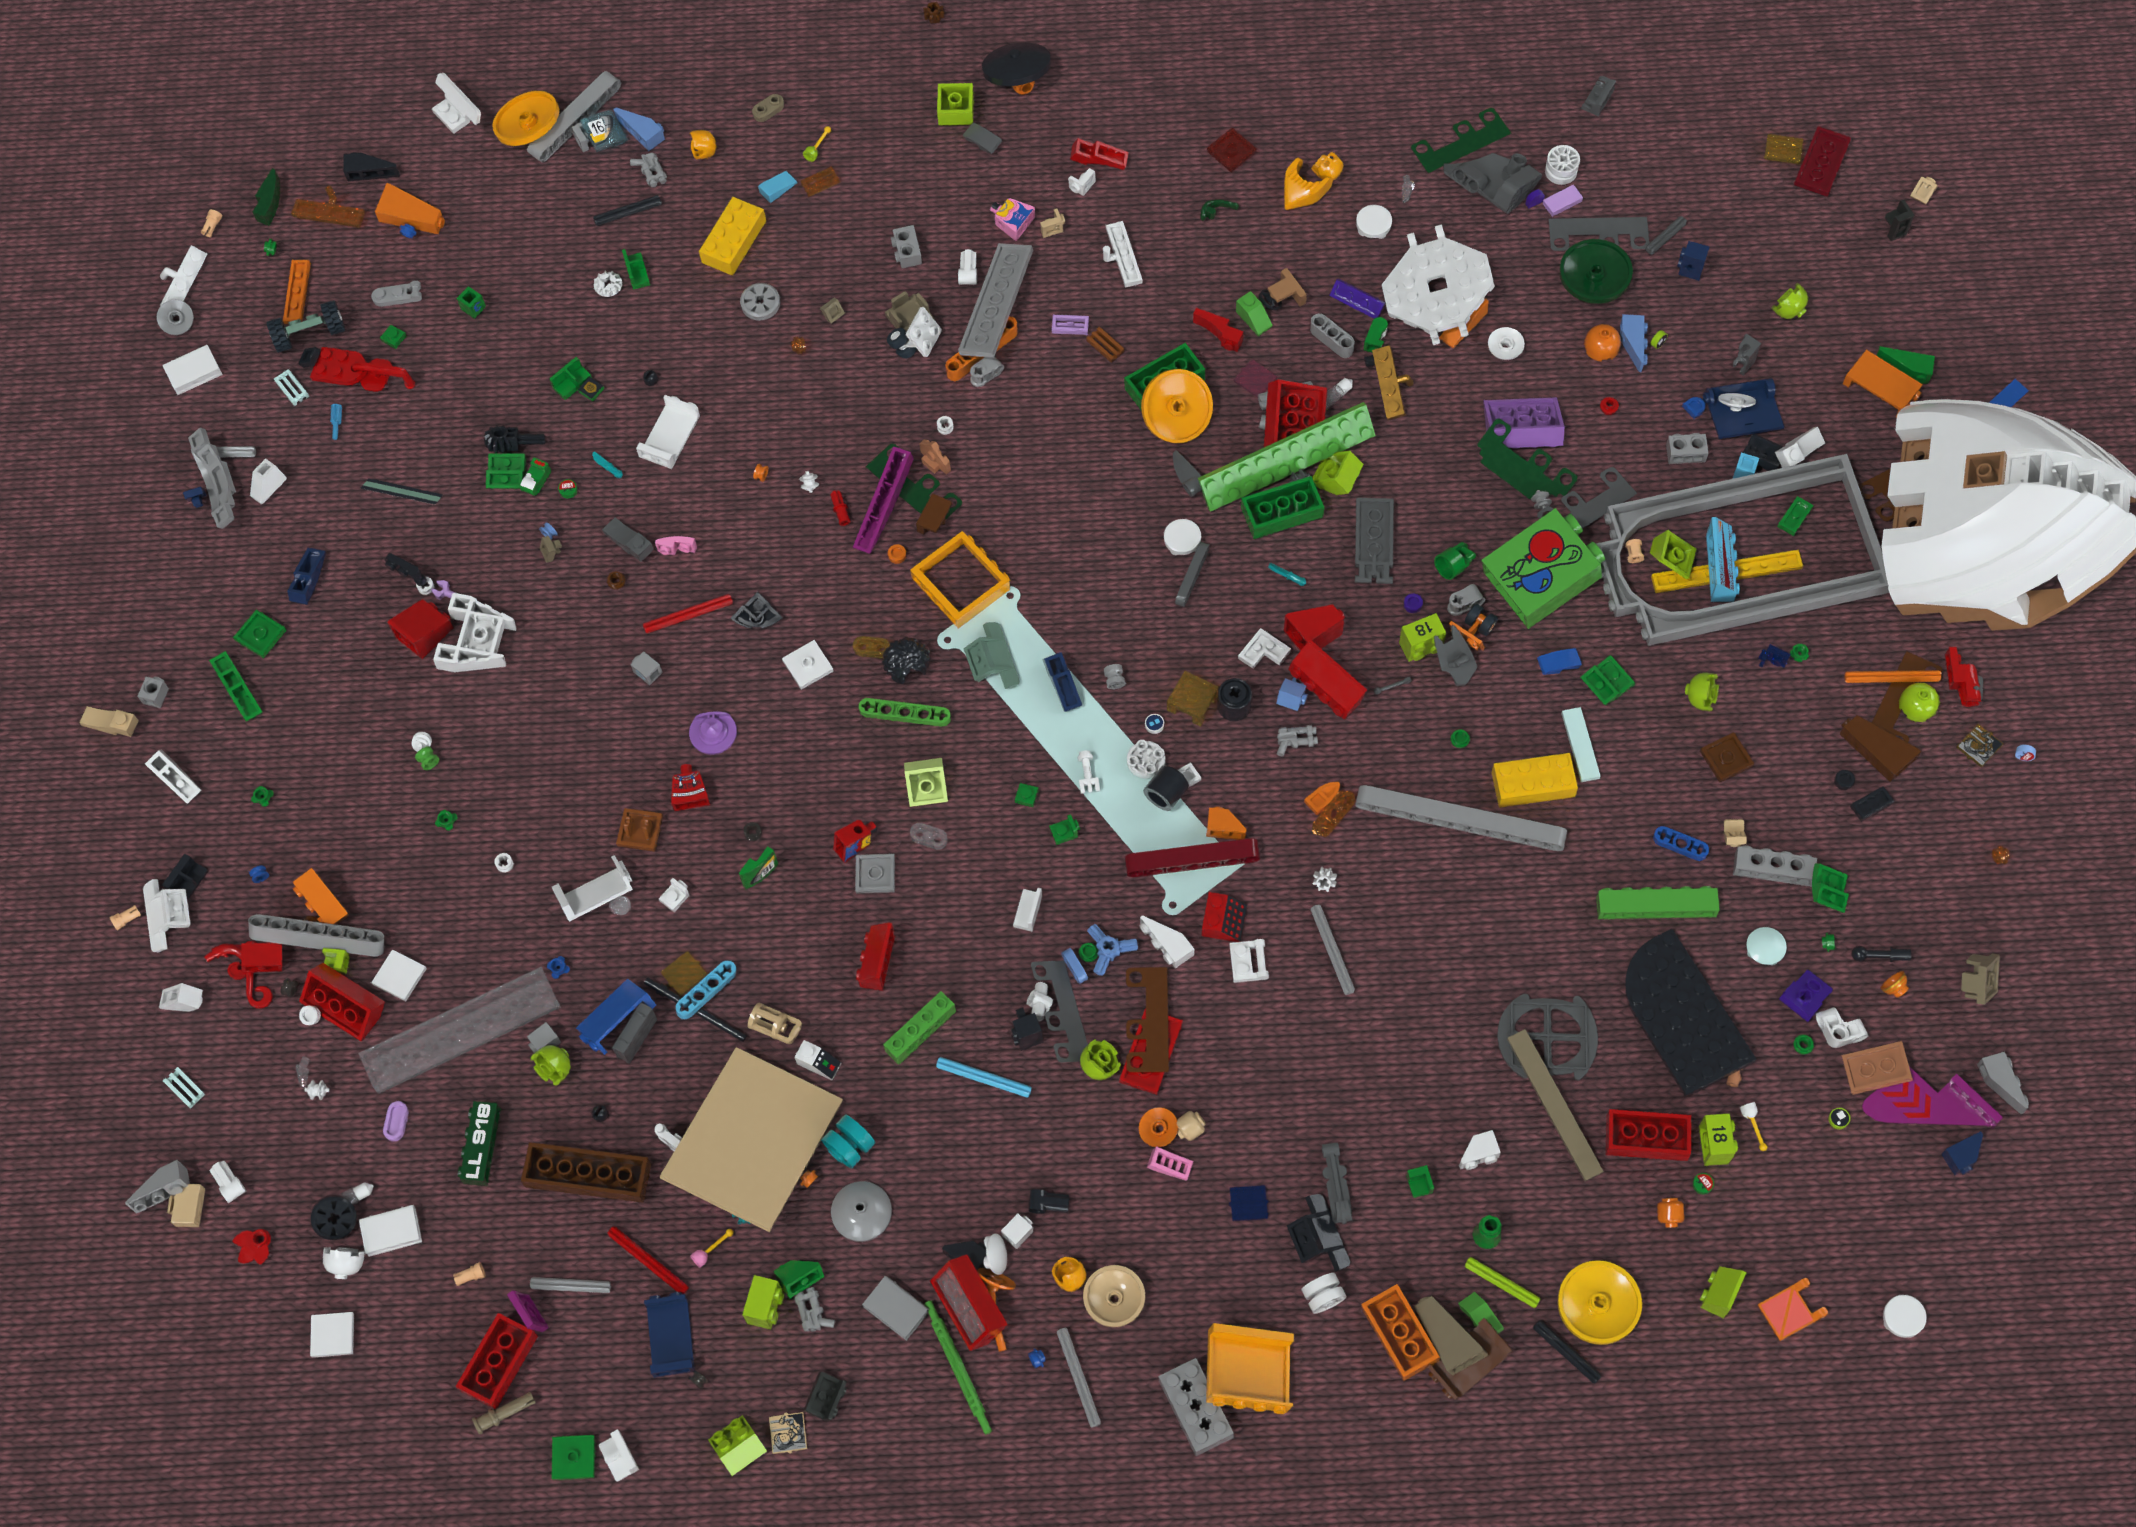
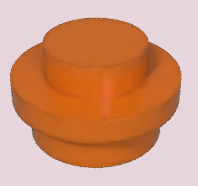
(807, 1178)

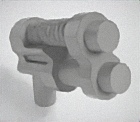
(650, 163)
(1288, 737)
(812, 1318)

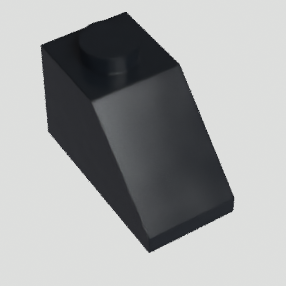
(975, 1252)

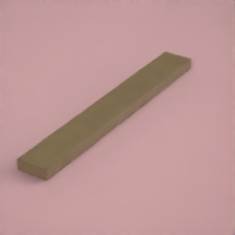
(1555, 1105)

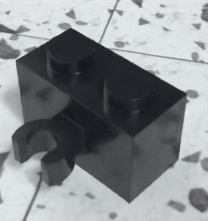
(1026, 1030)

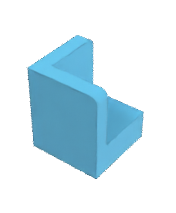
(1746, 465)

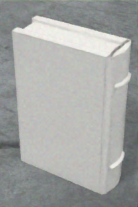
(192, 369)
(390, 1230)

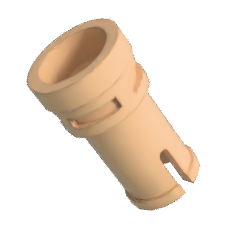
(213, 218)
(121, 919)
(474, 1272)

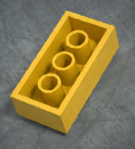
(732, 236)
(1534, 780)

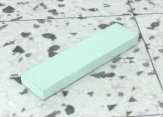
(1580, 744)

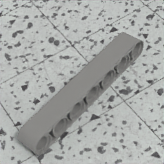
(583, 106)
(316, 935)

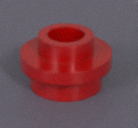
(1609, 410)

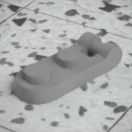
(397, 294)

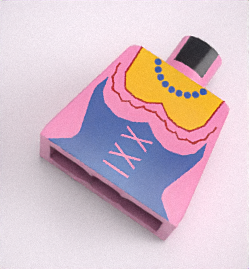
(1013, 217)

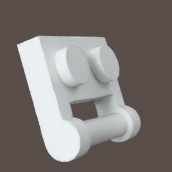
(1242, 963)

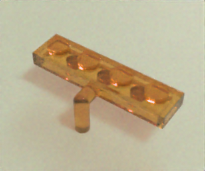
(328, 212)

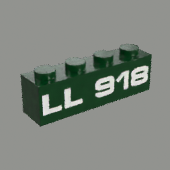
(480, 1143)

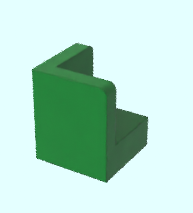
(1420, 1181)

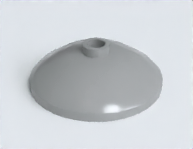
(862, 1224)

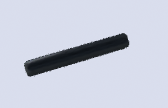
(627, 210)
(1567, 1351)

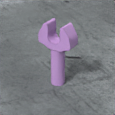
(443, 593)

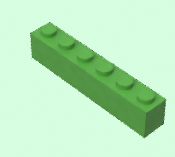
(1657, 903)

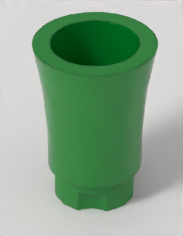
(1485, 1238)

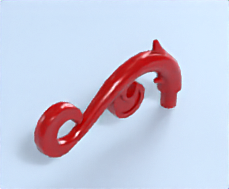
(235, 973)

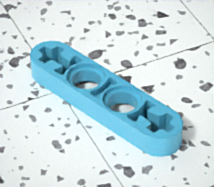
(708, 991)

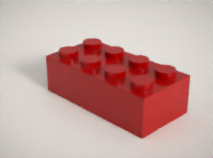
(1648, 1135)
(496, 1361)

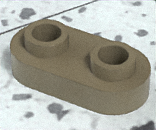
(769, 108)

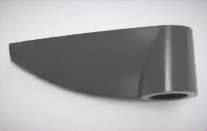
(1187, 474)

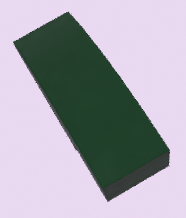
(267, 198)

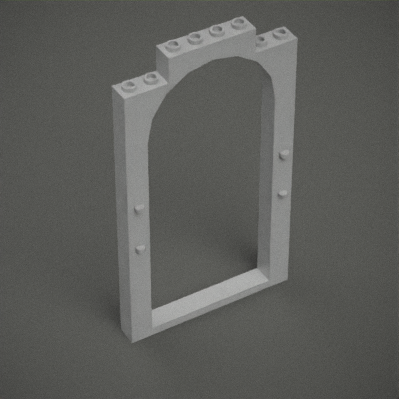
(1666, 626)

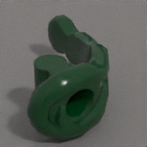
(1208, 209)

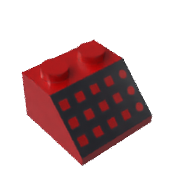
(1223, 917)

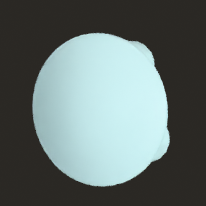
(1766, 946)

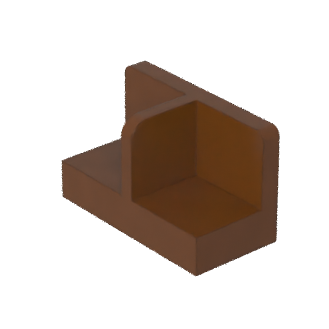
(933, 514)

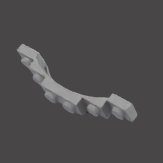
(216, 477)

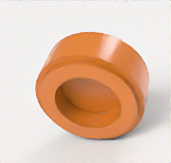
(896, 554)

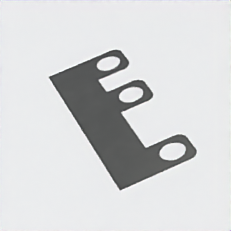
(1599, 226)
(1586, 513)
(1068, 1013)

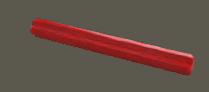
(687, 613)
(646, 1259)

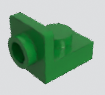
(1065, 830)

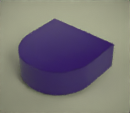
(1534, 198)

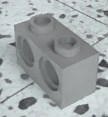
(907, 246)
(1687, 453)

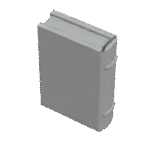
(896, 1307)

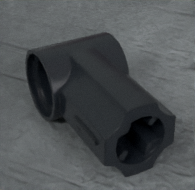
(1042, 1202)

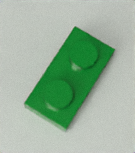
(1795, 516)

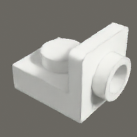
(1084, 183)
(675, 895)

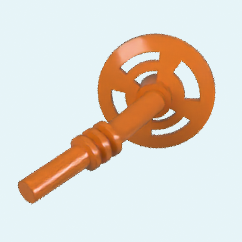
(994, 1283)

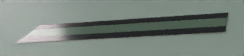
(401, 491)

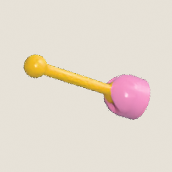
(700, 1257)

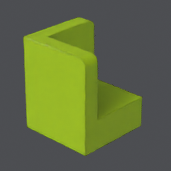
(336, 959)

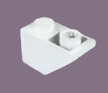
(265, 481)
(1481, 1149)

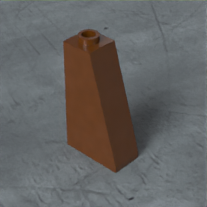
(1880, 748)

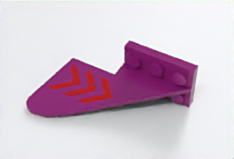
(1920, 1104)

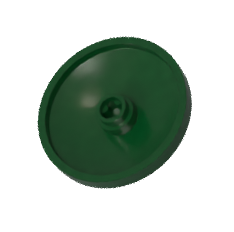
(1596, 271)

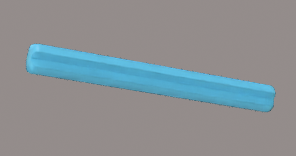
(983, 1077)

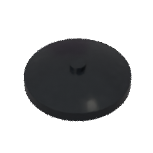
(1016, 64)

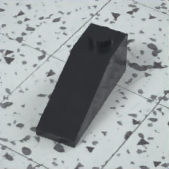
(366, 167)

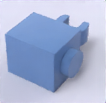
(1292, 694)

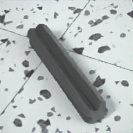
(1664, 236)

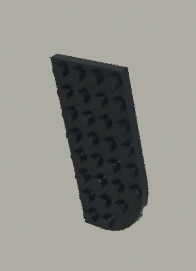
(1683, 1015)

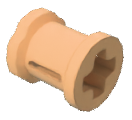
(1634, 551)

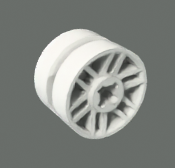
(1562, 164)
(1324, 1293)

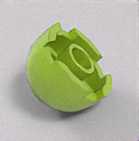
(1792, 303)
(1702, 691)
(1919, 702)
(1099, 1060)
(552, 1063)

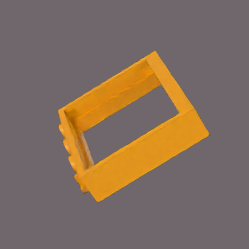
(940, 600)

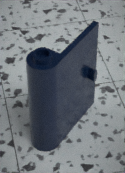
(1750, 420)

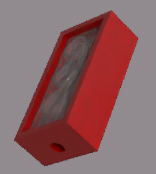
(968, 1302)

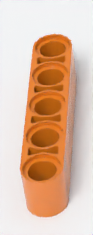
(963, 366)

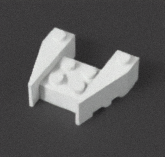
(478, 637)

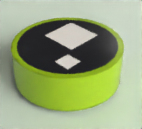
(1659, 339)
(1839, 1118)

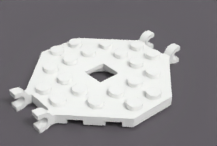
(1466, 277)

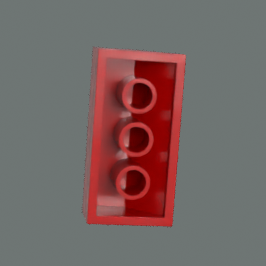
(1327, 680)
(341, 1001)

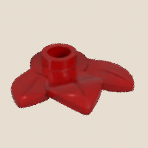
(251, 1248)

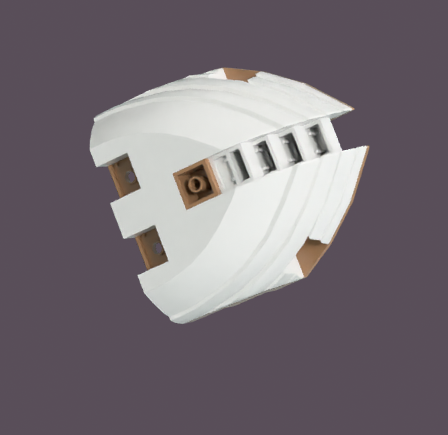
(2001, 512)

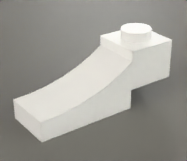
(1800, 447)

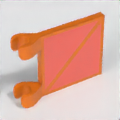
(1788, 1312)

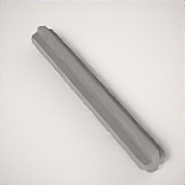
(1332, 949)
(1078, 1377)

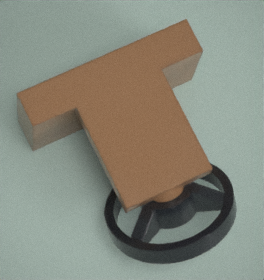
(1283, 289)

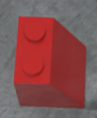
(1318, 624)
(420, 627)

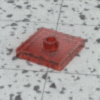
(1231, 149)

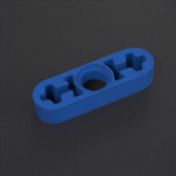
(1683, 851)

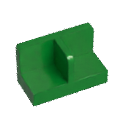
(636, 270)
(569, 378)

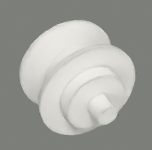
(809, 481)
(421, 740)
(316, 1090)

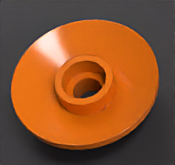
(1152, 1120)

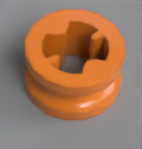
(760, 472)

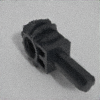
(508, 439)

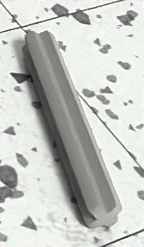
(570, 1285)

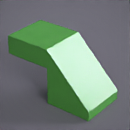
(1478, 1309)

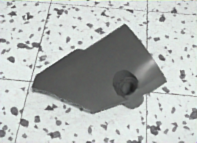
(1496, 178)

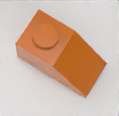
(1224, 824)

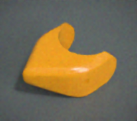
(1299, 191)

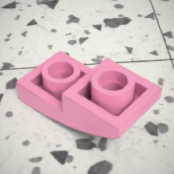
(670, 545)

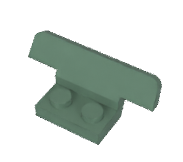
(991, 656)

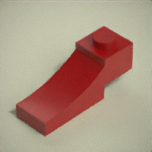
(1098, 153)
(1230, 337)

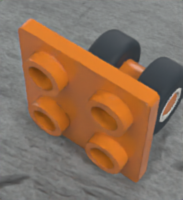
(1476, 620)

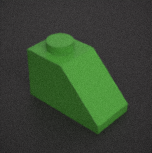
(1253, 313)

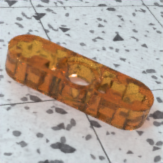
(1325, 816)

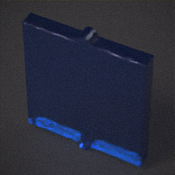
(1248, 1203)

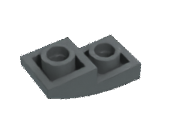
(982, 137)

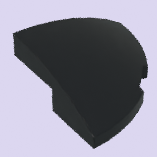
(757, 613)

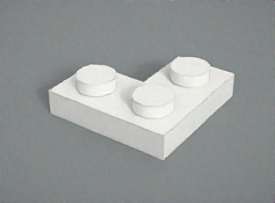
(1262, 645)

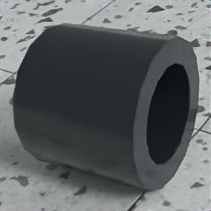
(1230, 706)
(1166, 788)

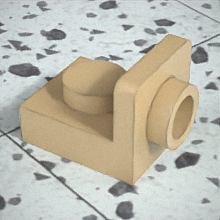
(1924, 190)
(1052, 226)

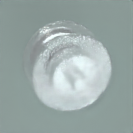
(620, 905)

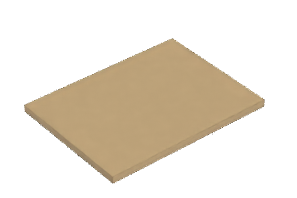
(751, 1139)

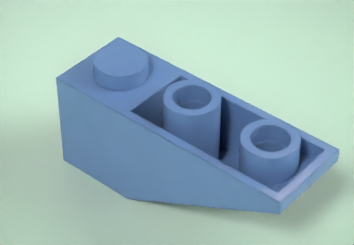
(1632, 337)

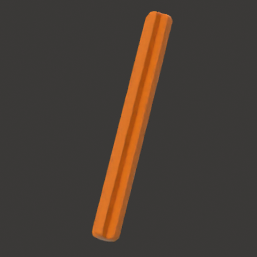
(1892, 676)

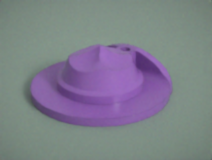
(713, 732)

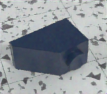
(1963, 1154)

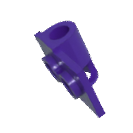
(1806, 995)

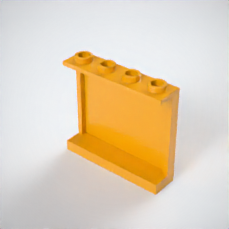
(1248, 1368)

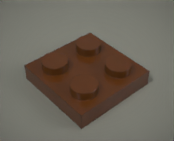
(1726, 757)

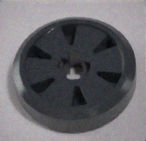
(322, 1211)

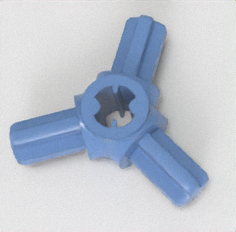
(1108, 955)

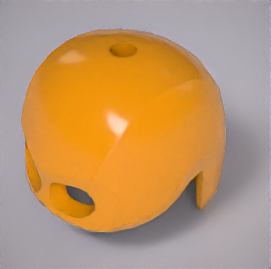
(704, 143)
(1328, 167)
(1069, 1275)

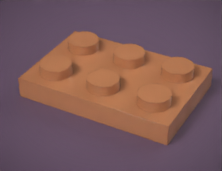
(1877, 1068)

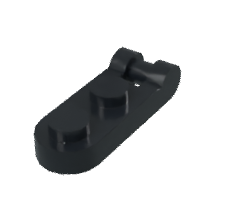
(405, 568)

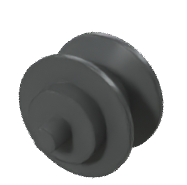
(1302, 474)

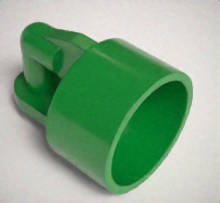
(1452, 563)

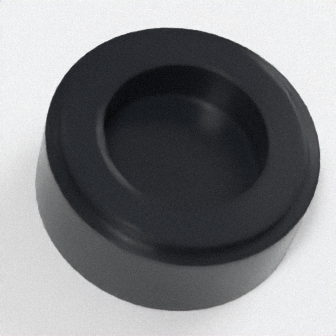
(1844, 779)

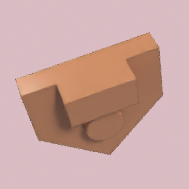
(933, 457)

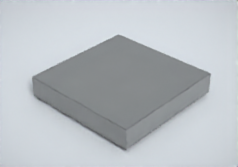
(875, 873)

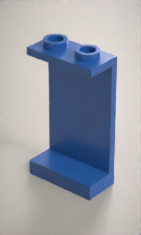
(611, 1013)

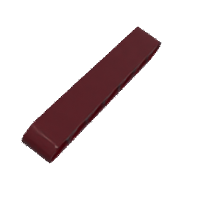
(1192, 857)

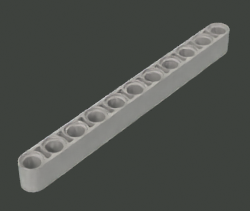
(1461, 818)

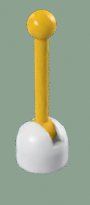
(1749, 1111)

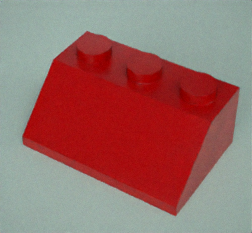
(876, 956)

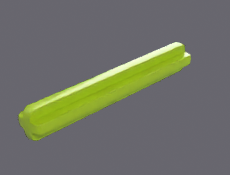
(1502, 1282)

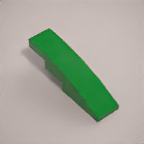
(235, 686)

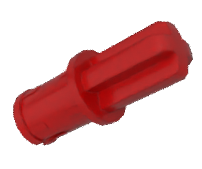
(840, 508)

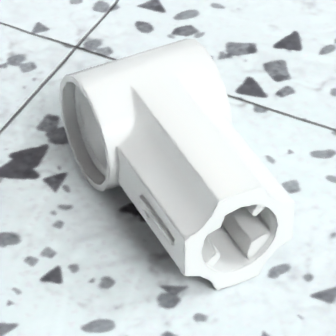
(967, 273)
(229, 1184)

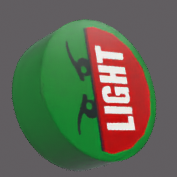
(567, 488)
(1703, 1183)

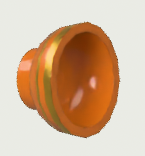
(1895, 984)

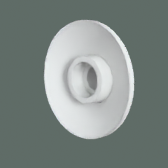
(1506, 337)
(1737, 401)

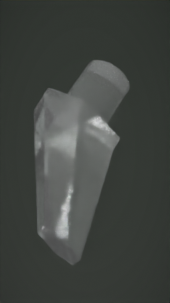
(1407, 188)
(302, 1072)

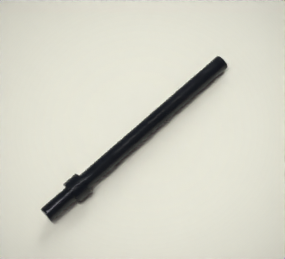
(664, 991)

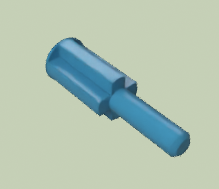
(336, 414)

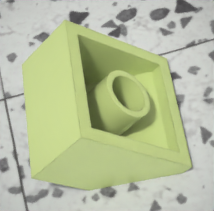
(925, 782)

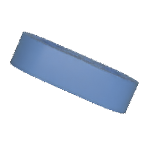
(1074, 965)

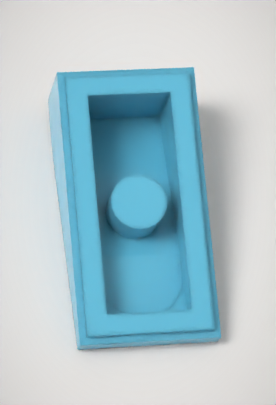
(776, 186)

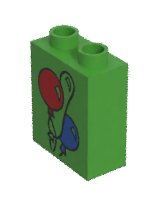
(1543, 567)

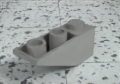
(2000, 1077)
(160, 1186)

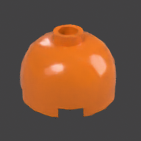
(1602, 342)

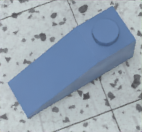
(641, 127)

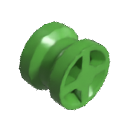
(427, 758)

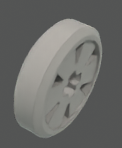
(760, 292)

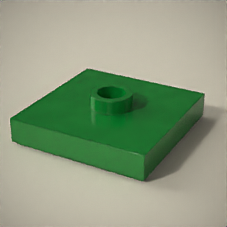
(259, 633)
(573, 1457)

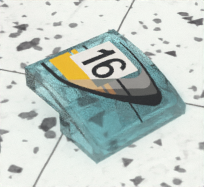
(603, 130)

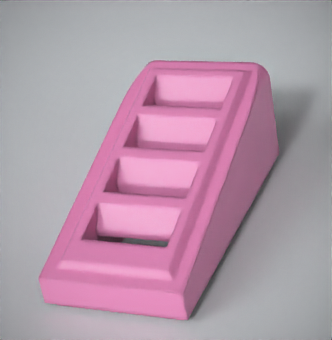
(1167, 1170)

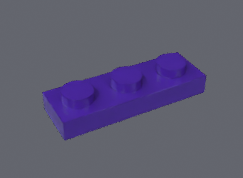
(1357, 299)

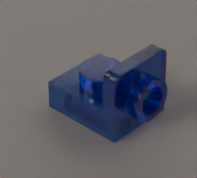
(1775, 656)

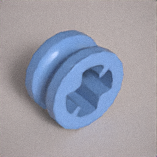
(548, 530)

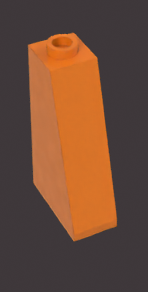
(402, 208)

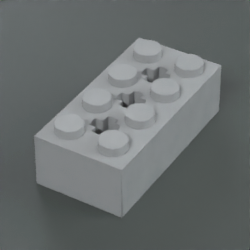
(1191, 1420)

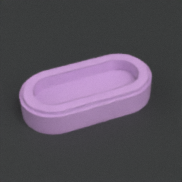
(395, 1121)

